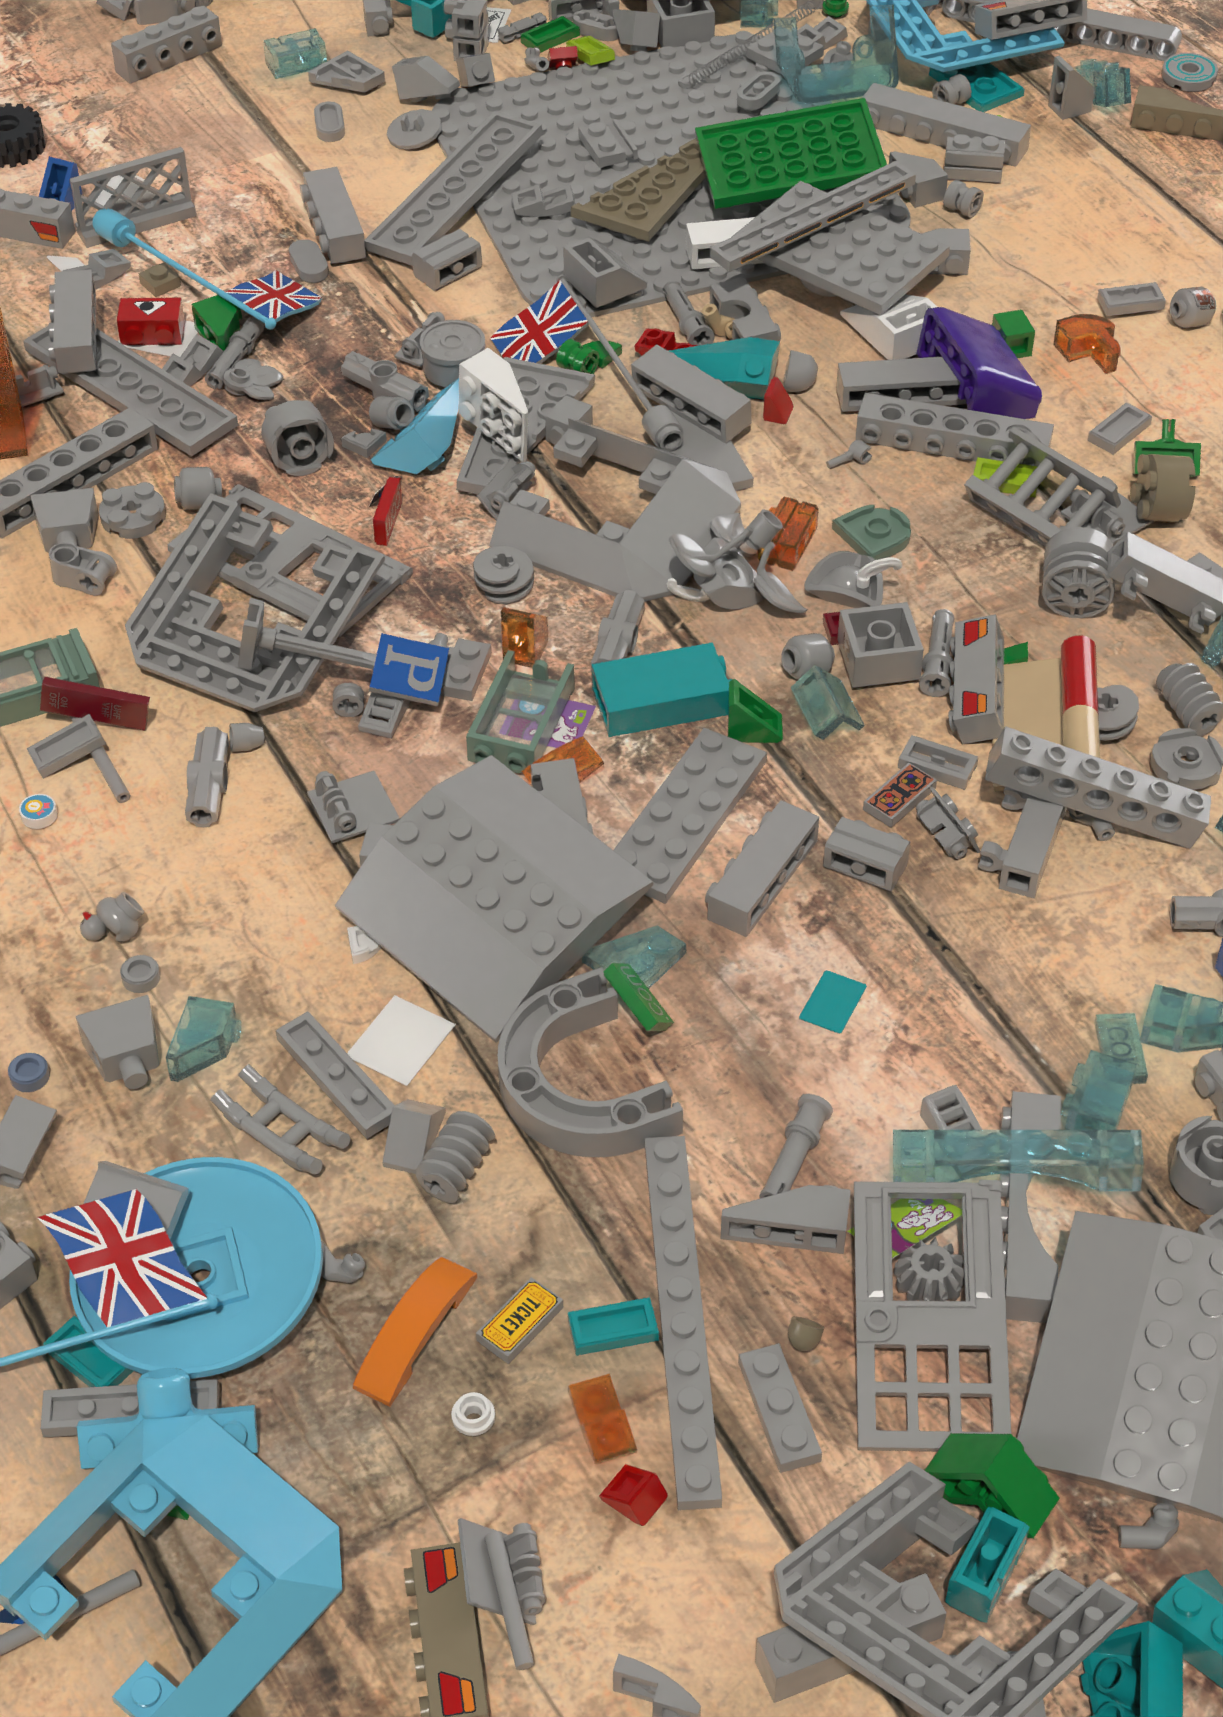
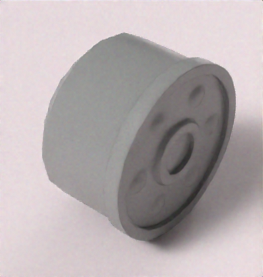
(448, 345)

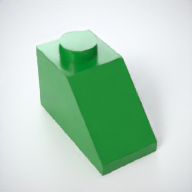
(216, 320)

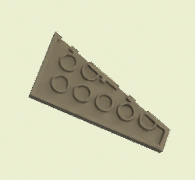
(646, 197)

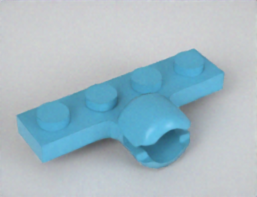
(161, 1395)

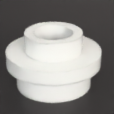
(470, 1404)

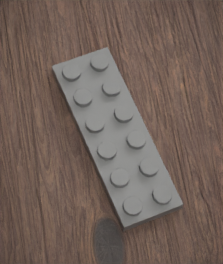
(689, 809)

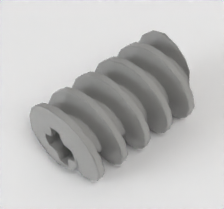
(1191, 697)
(454, 1155)

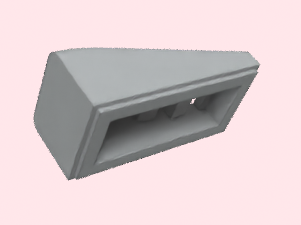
(379, 727)
(945, 1107)

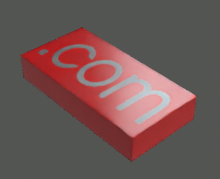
(387, 511)

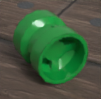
(576, 358)

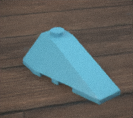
(425, 437)

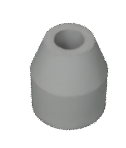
(245, 736)

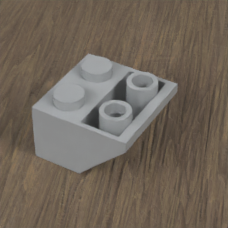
(599, 272)

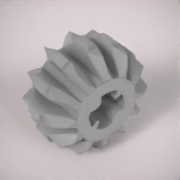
(930, 1272)

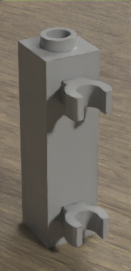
(1166, 579)
(1030, 846)

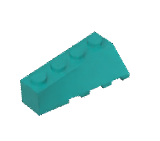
(1194, 1616)
(1135, 1674)

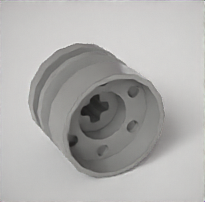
(1077, 573)

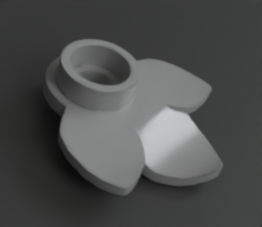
(252, 379)

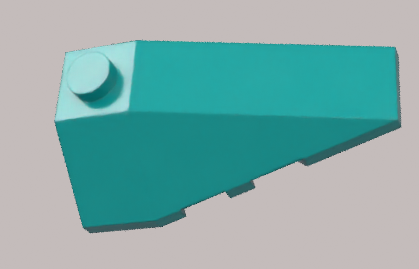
(739, 363)

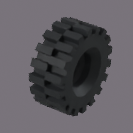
(20, 135)

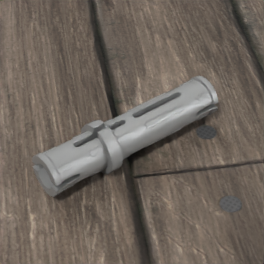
(240, 344)

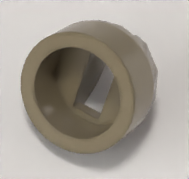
(804, 1333)

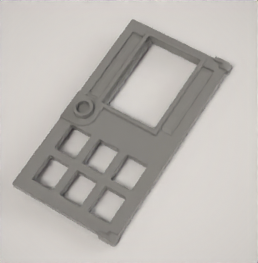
(267, 570)
(929, 1324)

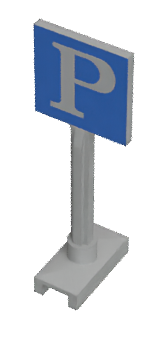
(399, 667)

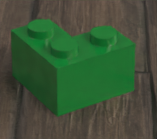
(995, 1474)

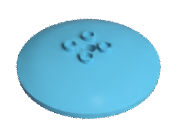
(261, 1263)

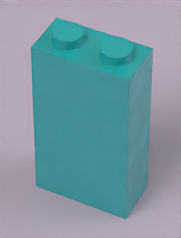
(661, 689)

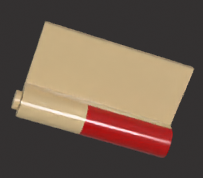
(1056, 698)

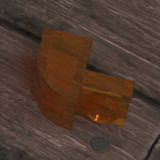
(1088, 336)

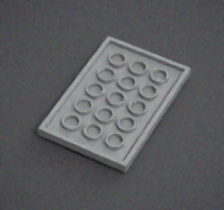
(856, 257)

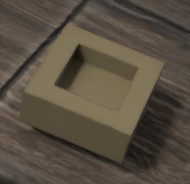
(159, 279)

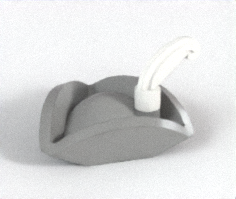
(850, 579)
(730, 586)

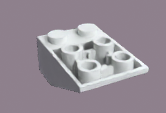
(896, 330)
(494, 401)

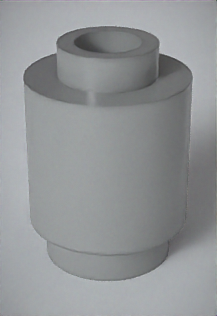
(391, 412)

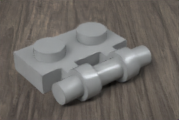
(464, 666)

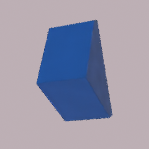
(57, 180)

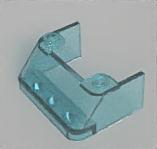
(872, 61)

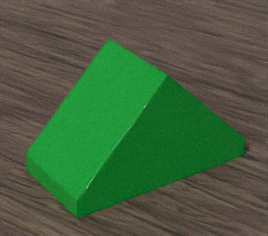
(751, 717)

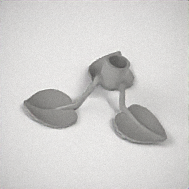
(747, 541)

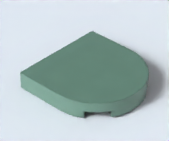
(874, 531)

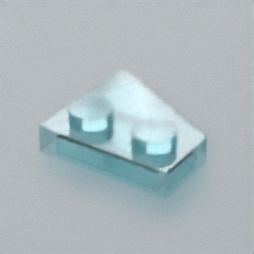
(647, 952)

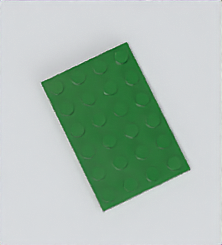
(774, 152)

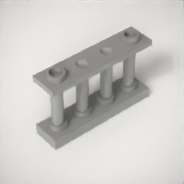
(1012, 507)

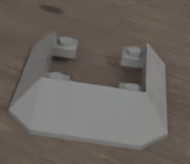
(617, 556)
(175, 616)
(838, 1597)

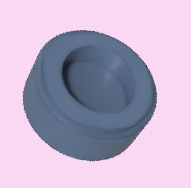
(28, 1072)

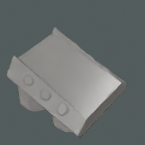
(162, 1195)

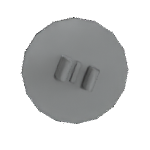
(414, 129)

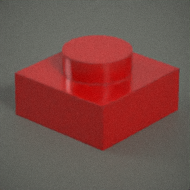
(562, 57)

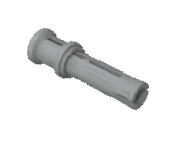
(690, 321)
(937, 661)
(801, 1136)

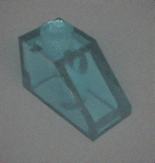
(202, 1036)

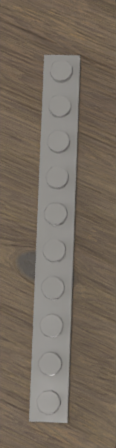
(682, 1326)

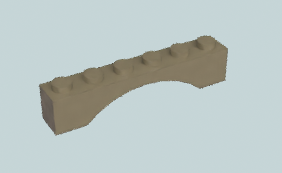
(1167, 113)

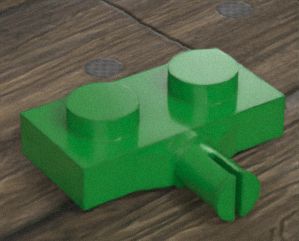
(1168, 446)

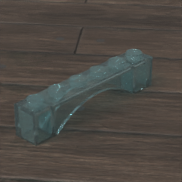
(1090, 1157)

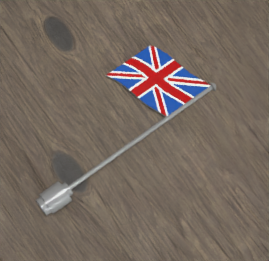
(561, 316)

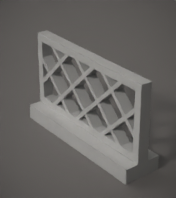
(146, 216)

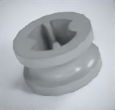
(342, 705)

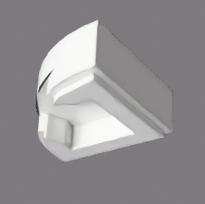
(361, 945)

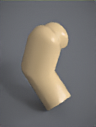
(718, 323)

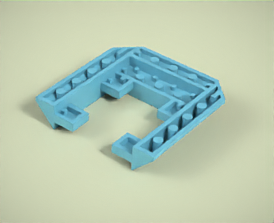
(925, 45)
(275, 1589)

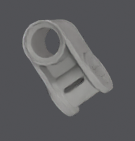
(78, 568)

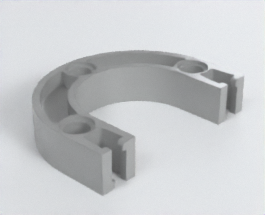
(558, 1119)

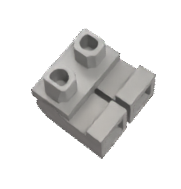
(467, 26)

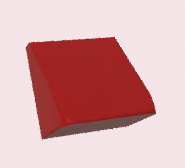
(777, 403)
(635, 1494)

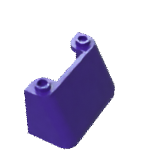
(982, 362)

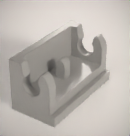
(20, 1138)

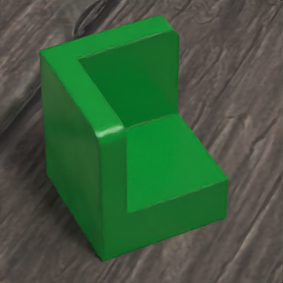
(1016, 331)

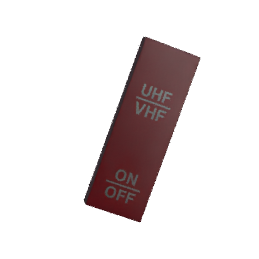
(101, 703)

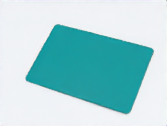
(833, 1001)

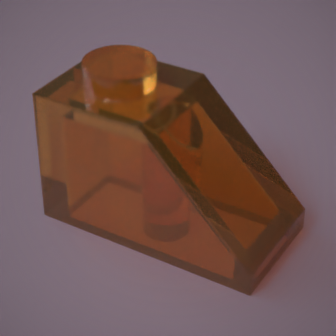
(524, 634)

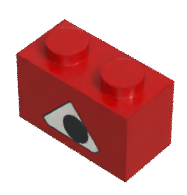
(151, 321)

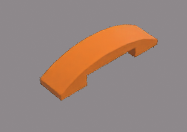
(410, 1327)

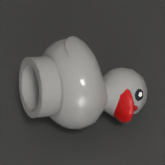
(116, 914)

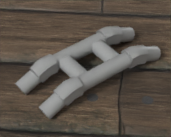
(276, 1103)

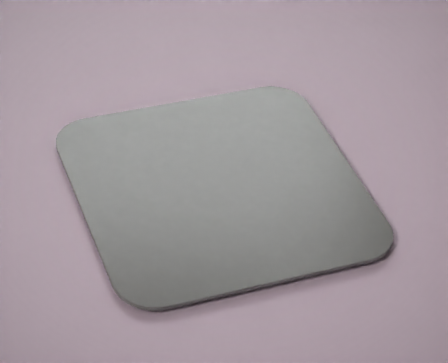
(659, 117)

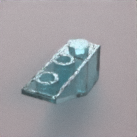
(1109, 80)
(1182, 1021)

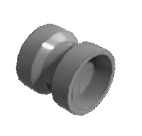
(953, 91)
(963, 198)

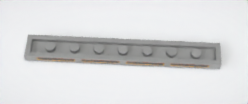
(812, 216)

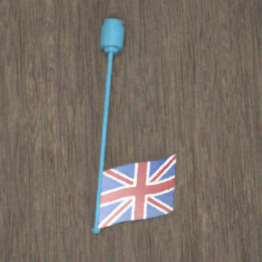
(264, 298)
(121, 1267)

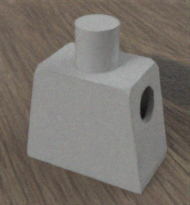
(66, 517)
(121, 1040)

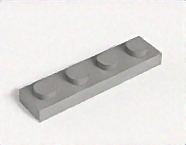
(336, 1074)
(66, 1407)

